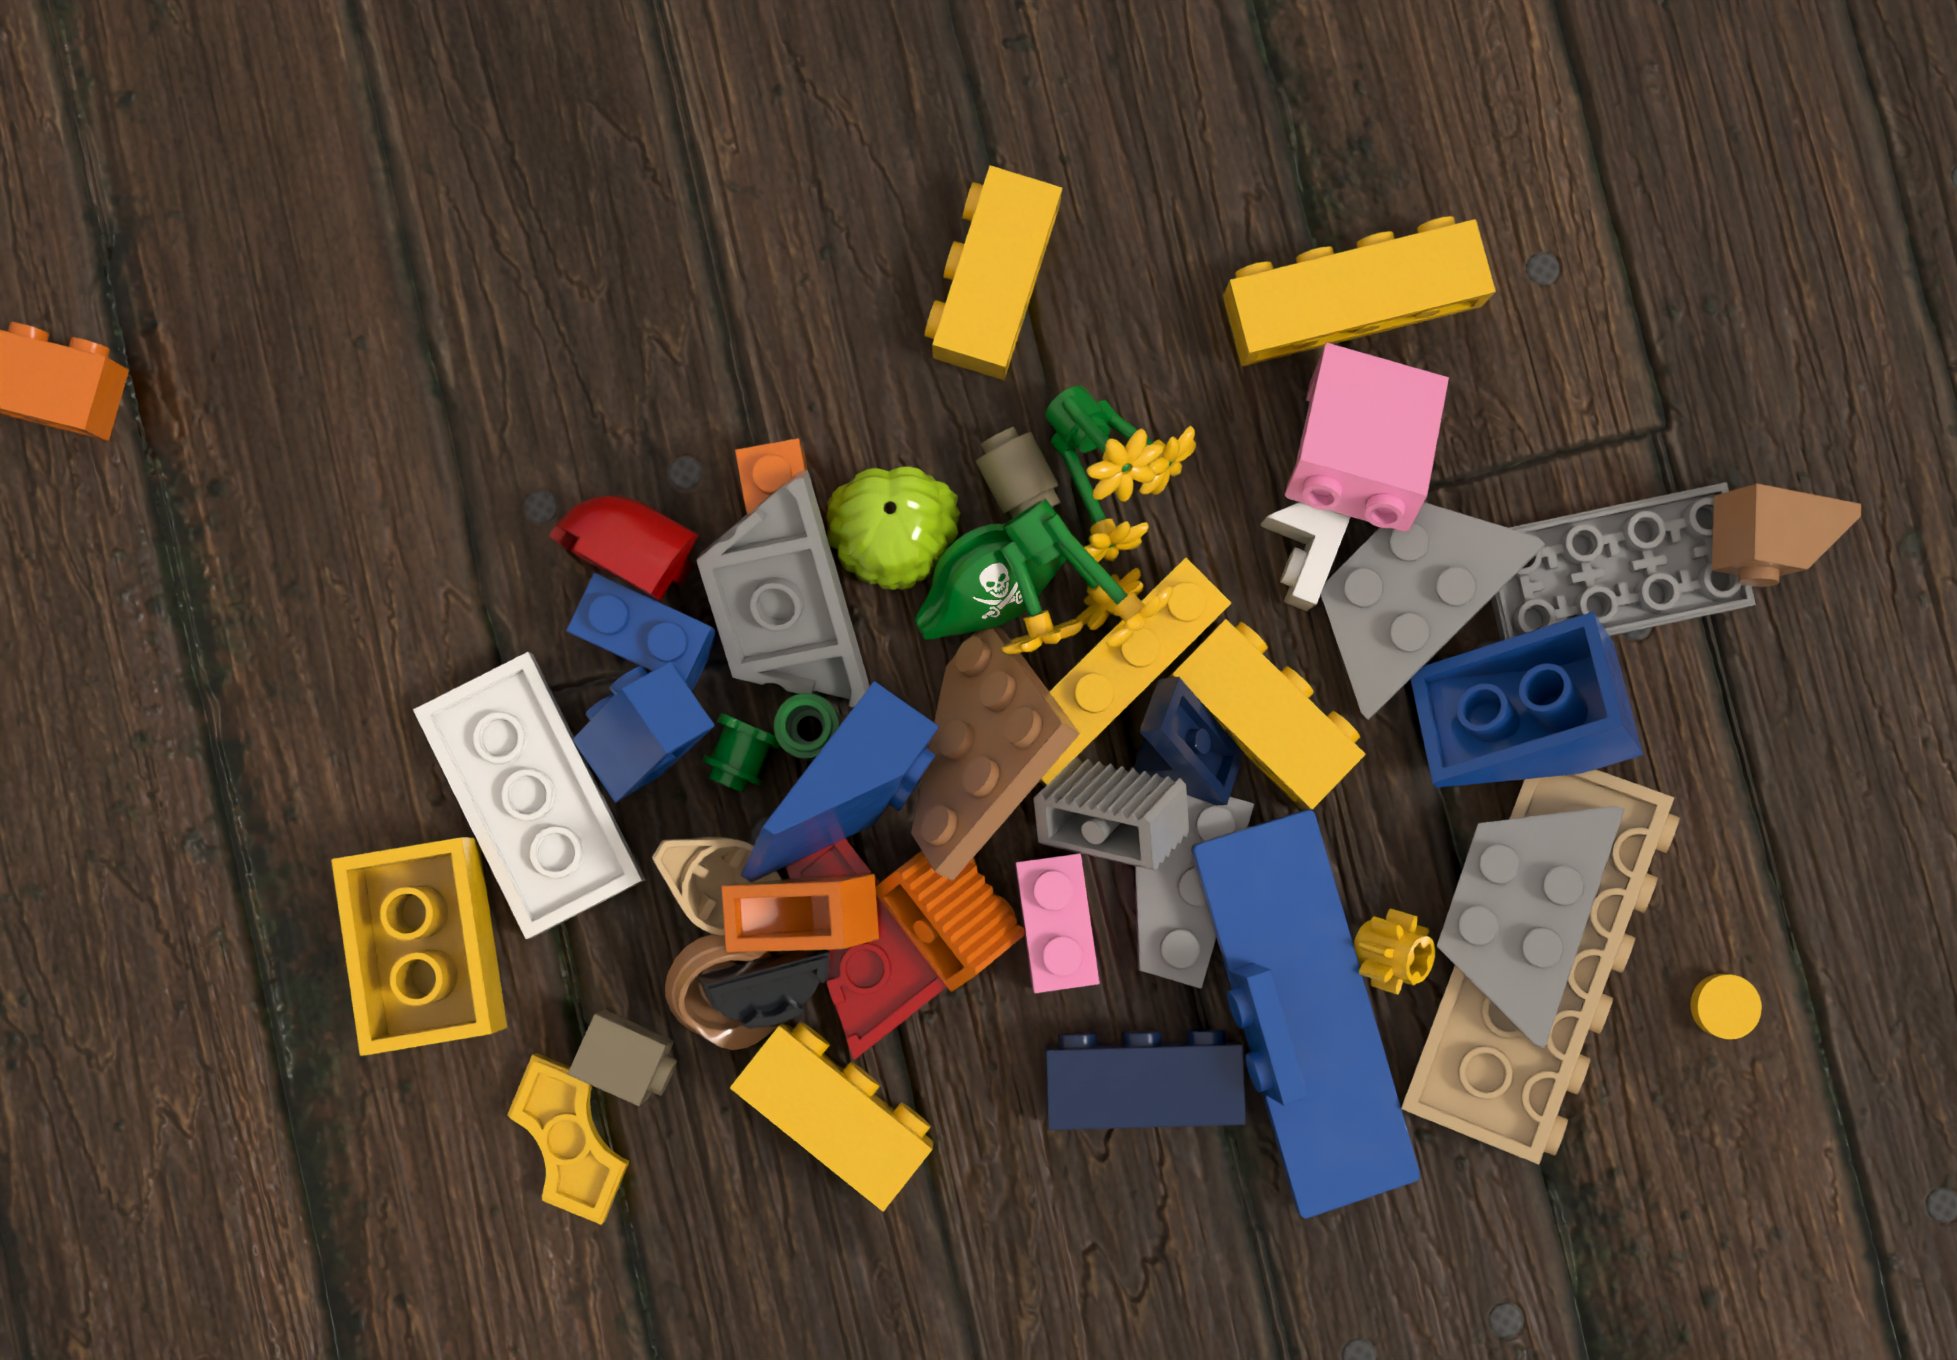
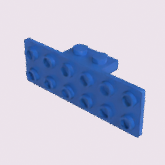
(1305, 1013)

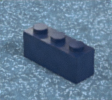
(1144, 1081)

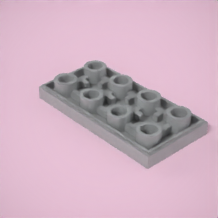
(1626, 563)

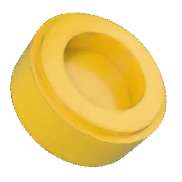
(1726, 1006)

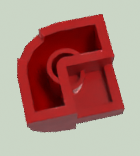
(628, 542)

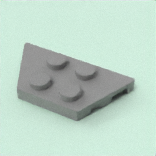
(1414, 593)
(783, 599)
(1527, 909)

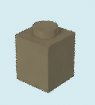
(623, 1058)

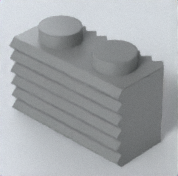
(1112, 813)

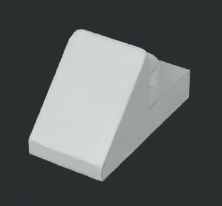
(1309, 567)

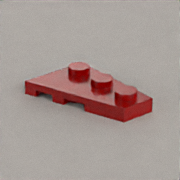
(878, 980)

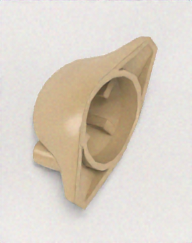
(698, 870)

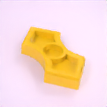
(578, 1163)

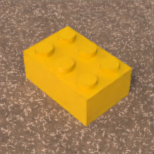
(419, 945)

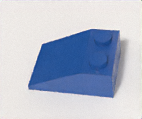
(1527, 707)
(859, 772)

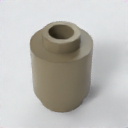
(1016, 472)

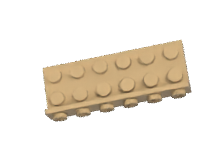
(1476, 1063)

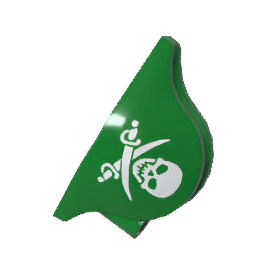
(977, 585)

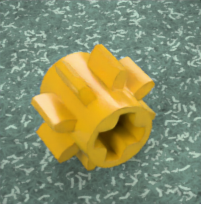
(1394, 951)

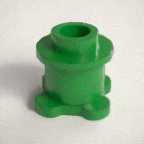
(739, 753)

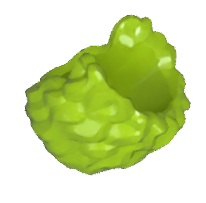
(896, 546)

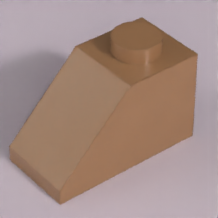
(1775, 531)

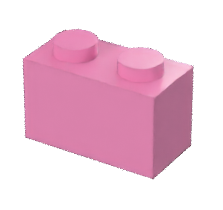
(1057, 923)

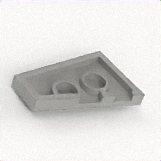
(1170, 904)

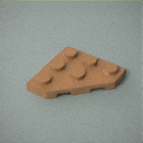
(990, 749)

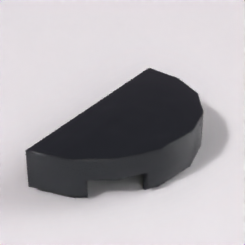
(767, 989)

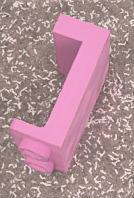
(1368, 438)

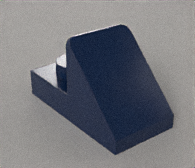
(1187, 744)

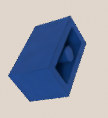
(642, 629)
(641, 729)

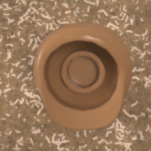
(690, 1003)

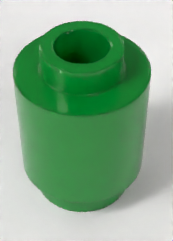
(791, 715)

